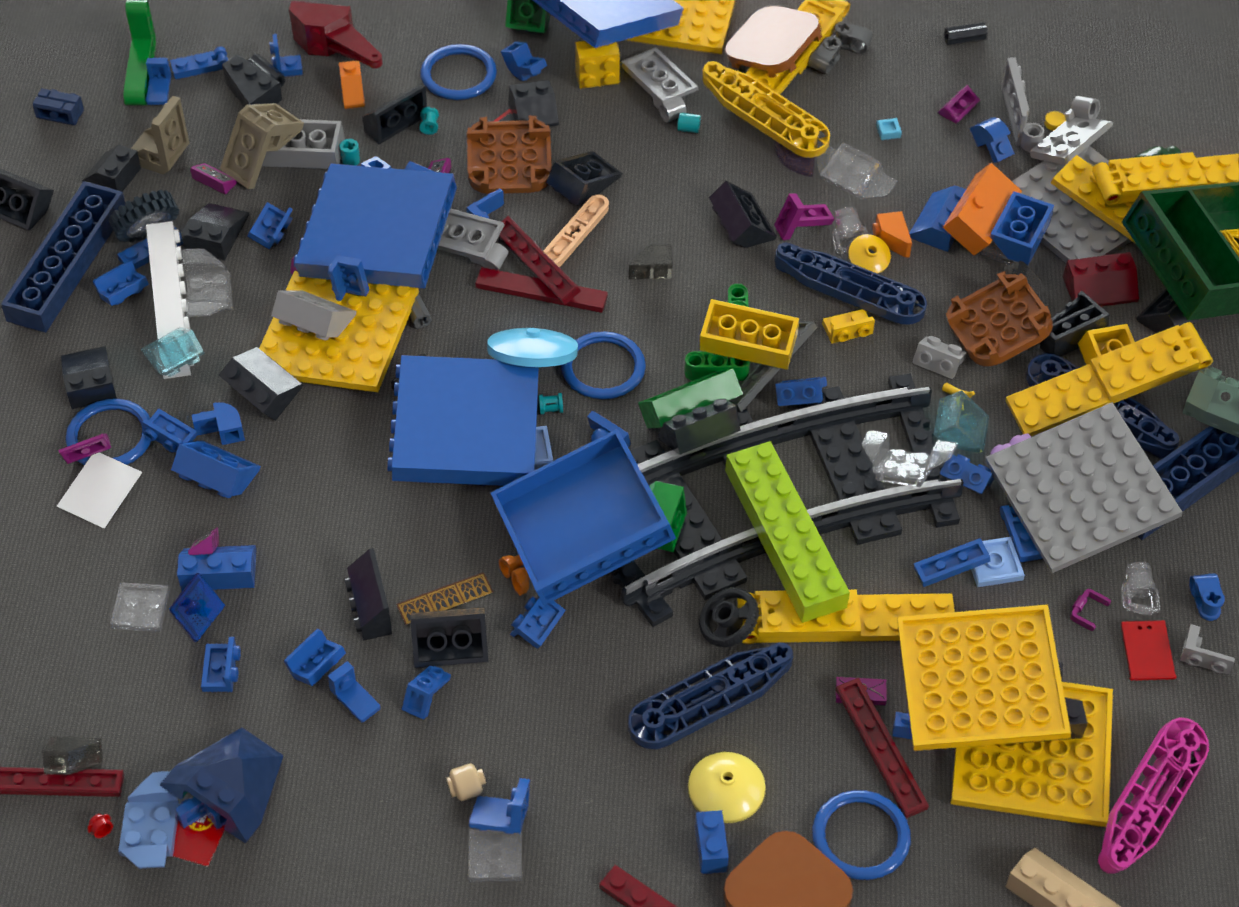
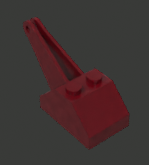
(328, 30)

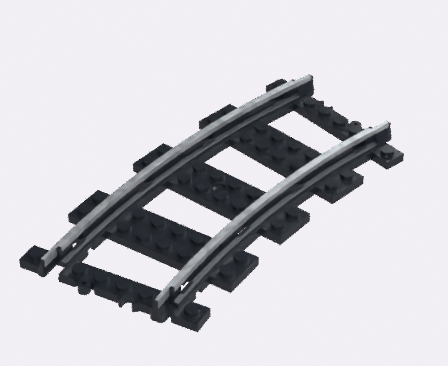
(861, 499)

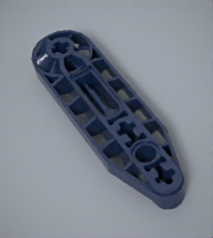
(851, 283)
(1142, 422)
(652, 717)

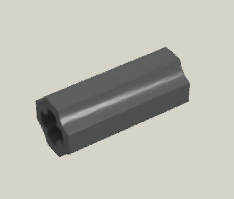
(419, 314)

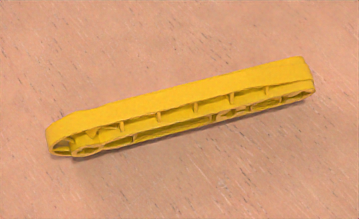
(766, 110)

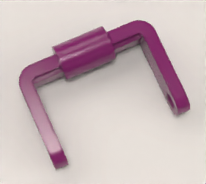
(1080, 603)

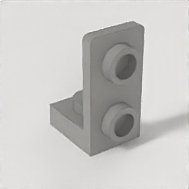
(1201, 657)

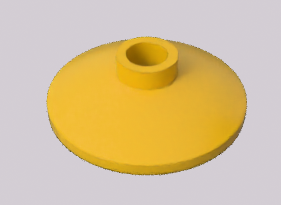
(860, 255)

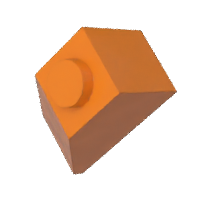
(351, 84)
(894, 232)

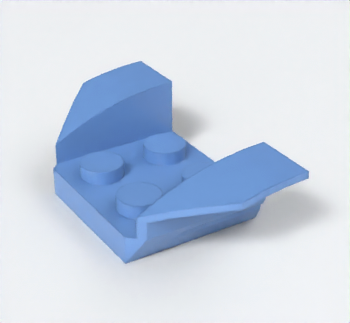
(149, 824)

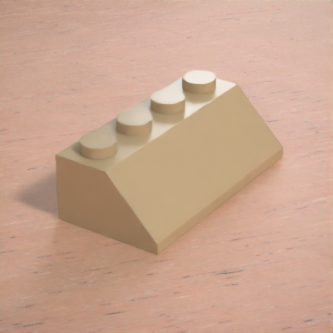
(1049, 884)

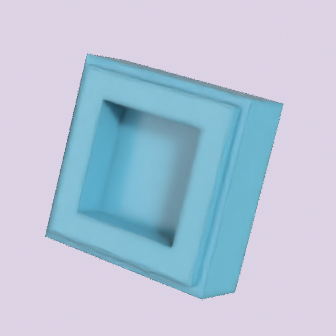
(888, 129)

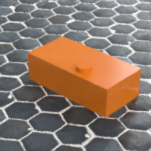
(980, 209)

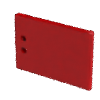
(1148, 650)

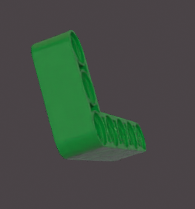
(142, 47)
(704, 363)

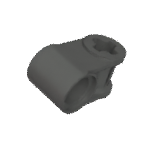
(854, 37)
(826, 55)

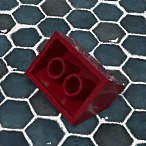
(1103, 278)

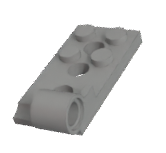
(661, 80)
(1013, 89)
(1074, 134)
(482, 251)

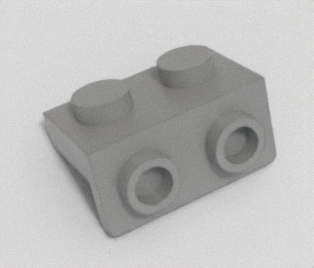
(939, 356)

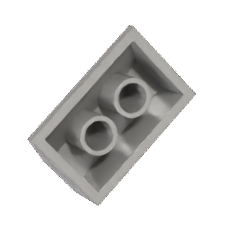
(311, 313)

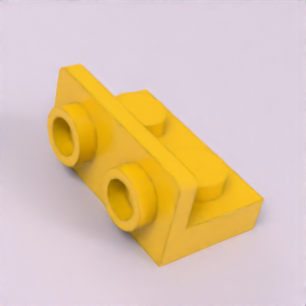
(848, 326)

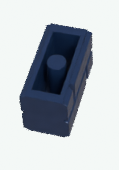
(58, 106)

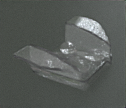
(854, 172)
(207, 284)
(903, 466)

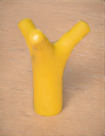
(951, 390)

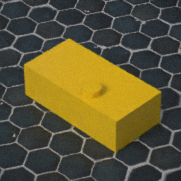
(749, 334)

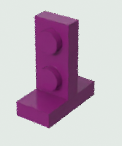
(796, 214)

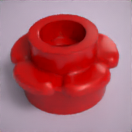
(100, 825)

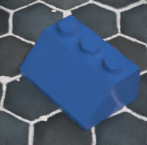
(930, 223)
(1022, 227)
(214, 468)
(223, 569)

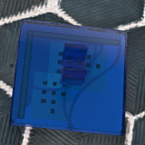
(197, 607)

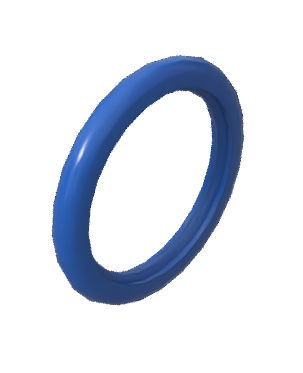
(458, 94)
(608, 393)
(110, 404)
(880, 801)

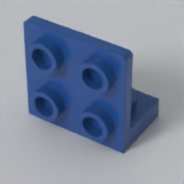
(500, 813)

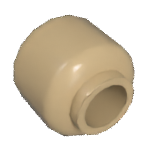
(466, 782)

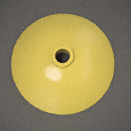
(736, 797)

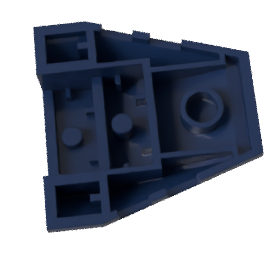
(231, 778)

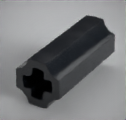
(965, 33)
(265, 66)

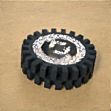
(131, 220)

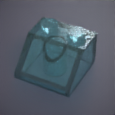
(173, 351)
(961, 422)

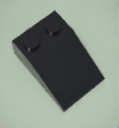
(582, 176)
(214, 229)
(87, 377)

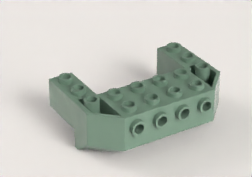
(1207, 404)

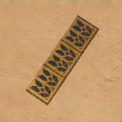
(446, 596)

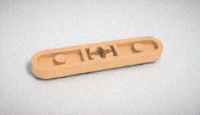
(584, 220)

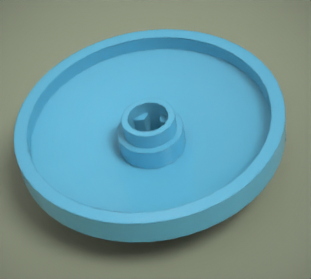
(532, 347)

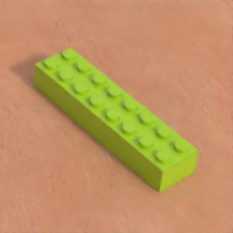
(787, 532)

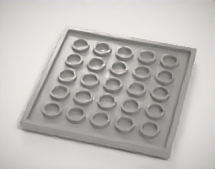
(1073, 228)
(1083, 487)

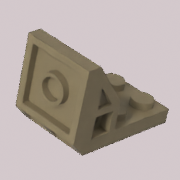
(255, 132)
(164, 140)

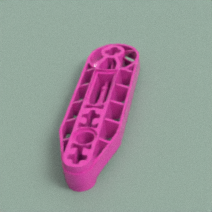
(1173, 754)

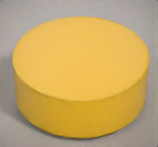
(1054, 120)

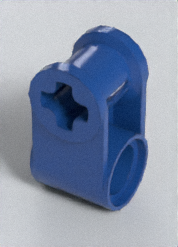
(1207, 595)

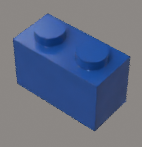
(711, 842)

